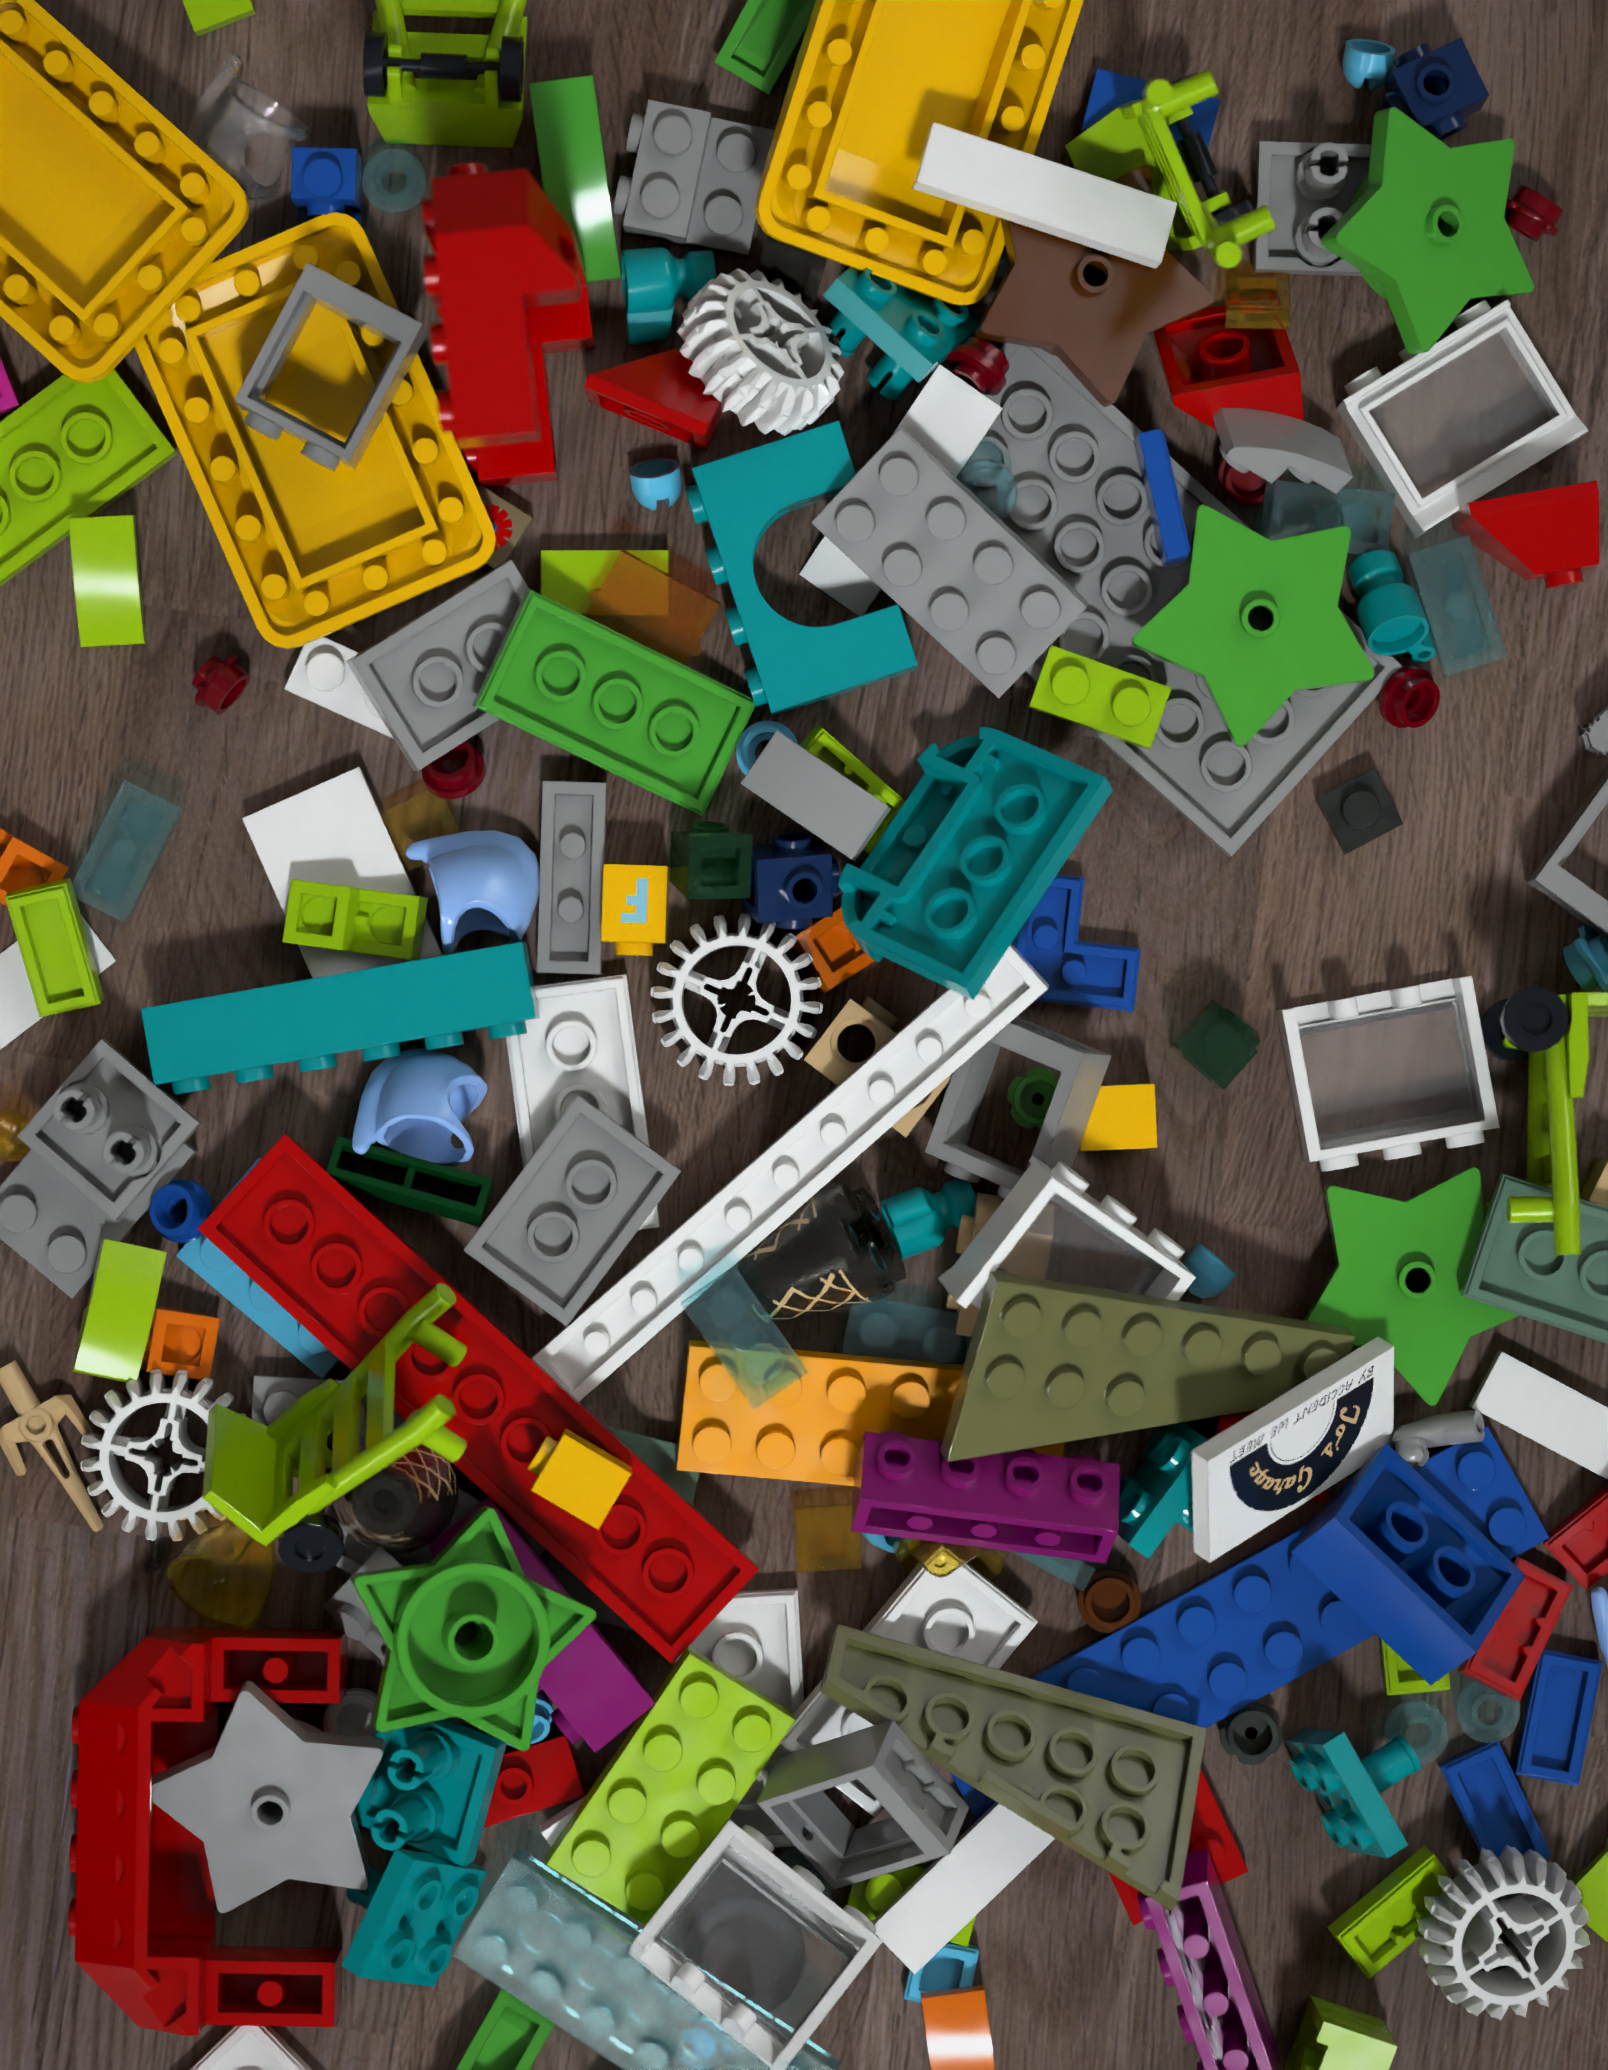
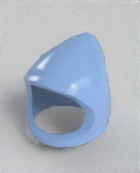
(481, 883)
(417, 1105)

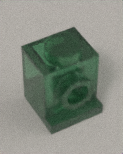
(711, 861)
(1217, 1044)

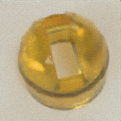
(11, 1125)

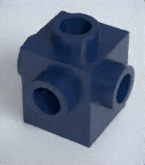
(1445, 74)
(791, 882)

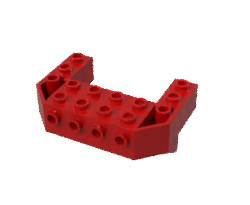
(506, 297)
(145, 1879)

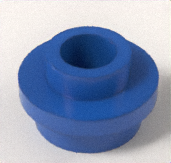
(167, 1205)

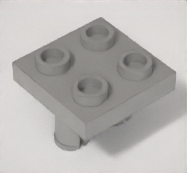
(1306, 194)
(109, 1129)

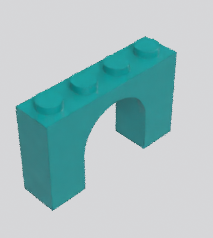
(791, 660)

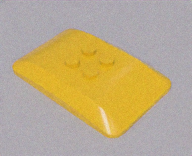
(859, 121)
(97, 200)
(300, 538)

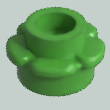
(1021, 1093)

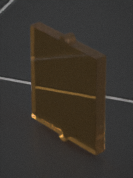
(653, 608)

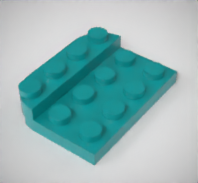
(969, 856)

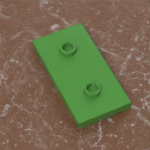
(614, 702)

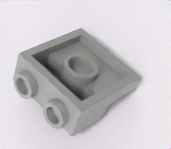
(693, 179)

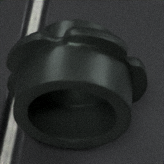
(1264, 1744)

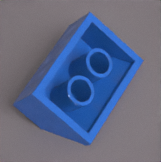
(1409, 1565)

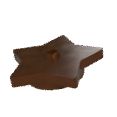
(1087, 326)

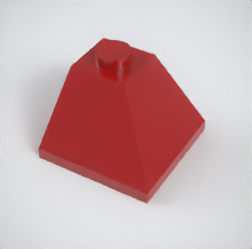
(1228, 367)
(658, 396)
(1538, 532)

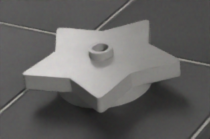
(279, 1759)

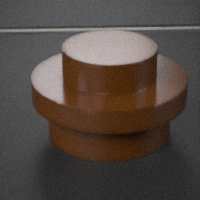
(1109, 1601)

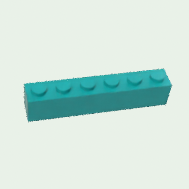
(341, 1014)

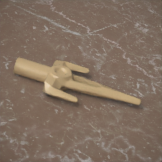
(39, 1424)

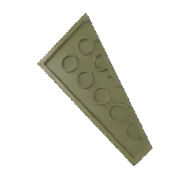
(1099, 1362)
(1068, 1762)

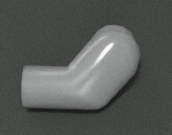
(1436, 1431)

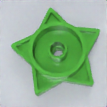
(1431, 227)
(1247, 668)
(1375, 1249)
(495, 1674)

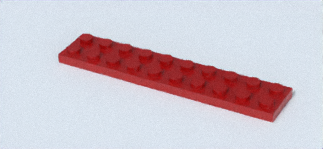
(353, 1282)

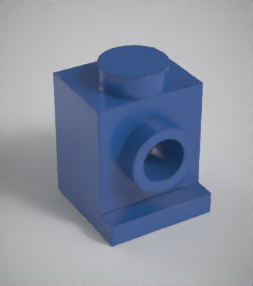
(327, 182)

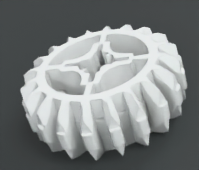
(760, 352)
(714, 1050)
(136, 1450)
(1540, 1930)

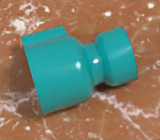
(653, 284)
(1389, 609)
(921, 1218)

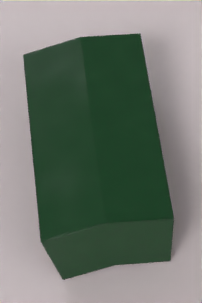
(406, 1194)

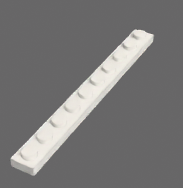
(787, 1175)

